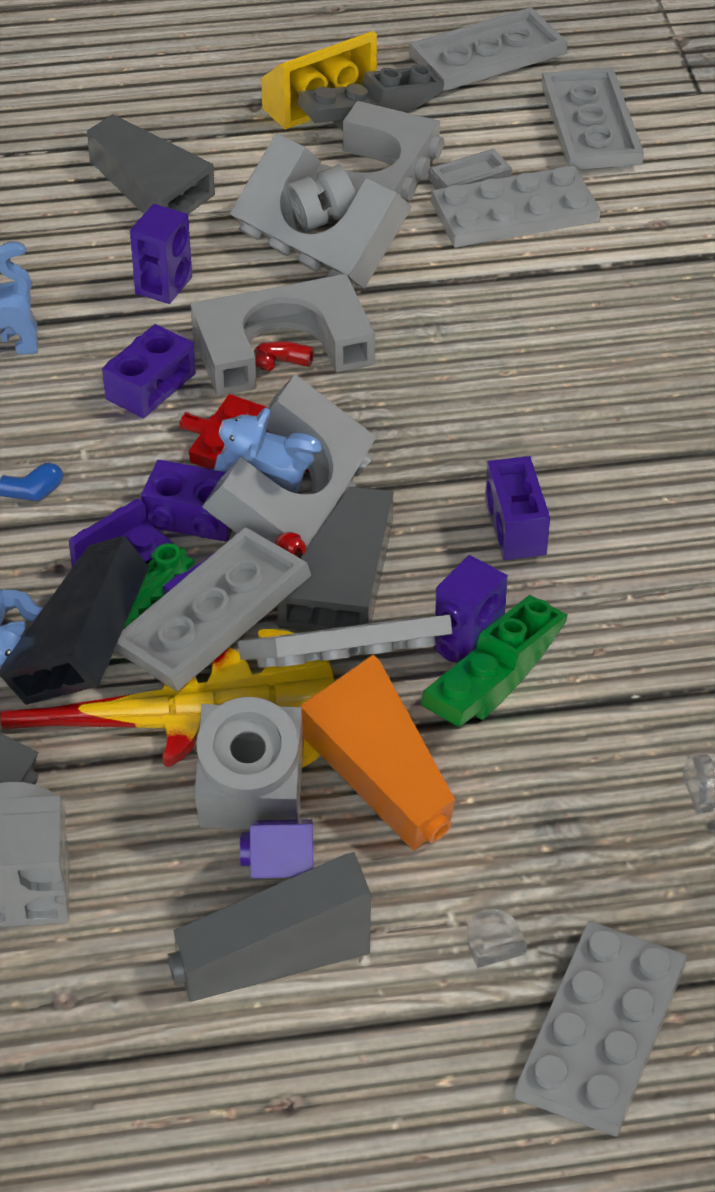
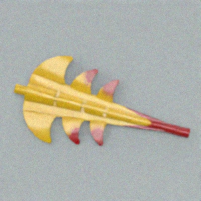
(181, 710)

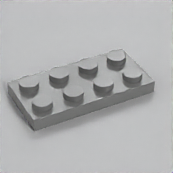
(488, 48)
(592, 119)
(515, 206)
(211, 608)
(345, 641)
(601, 1028)

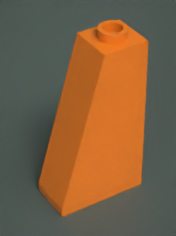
(379, 752)

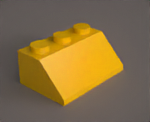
(328, 67)

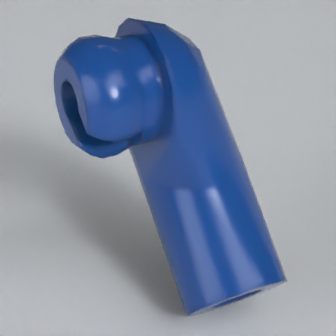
(34, 485)

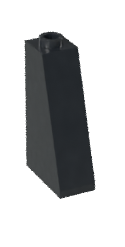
(78, 626)

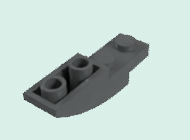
(388, 88)

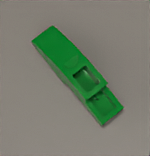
(497, 665)

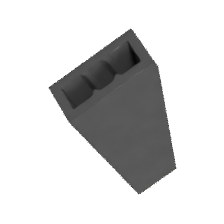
(149, 167)
(343, 564)
(277, 932)

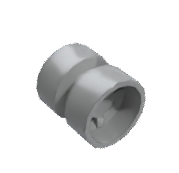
(333, 190)

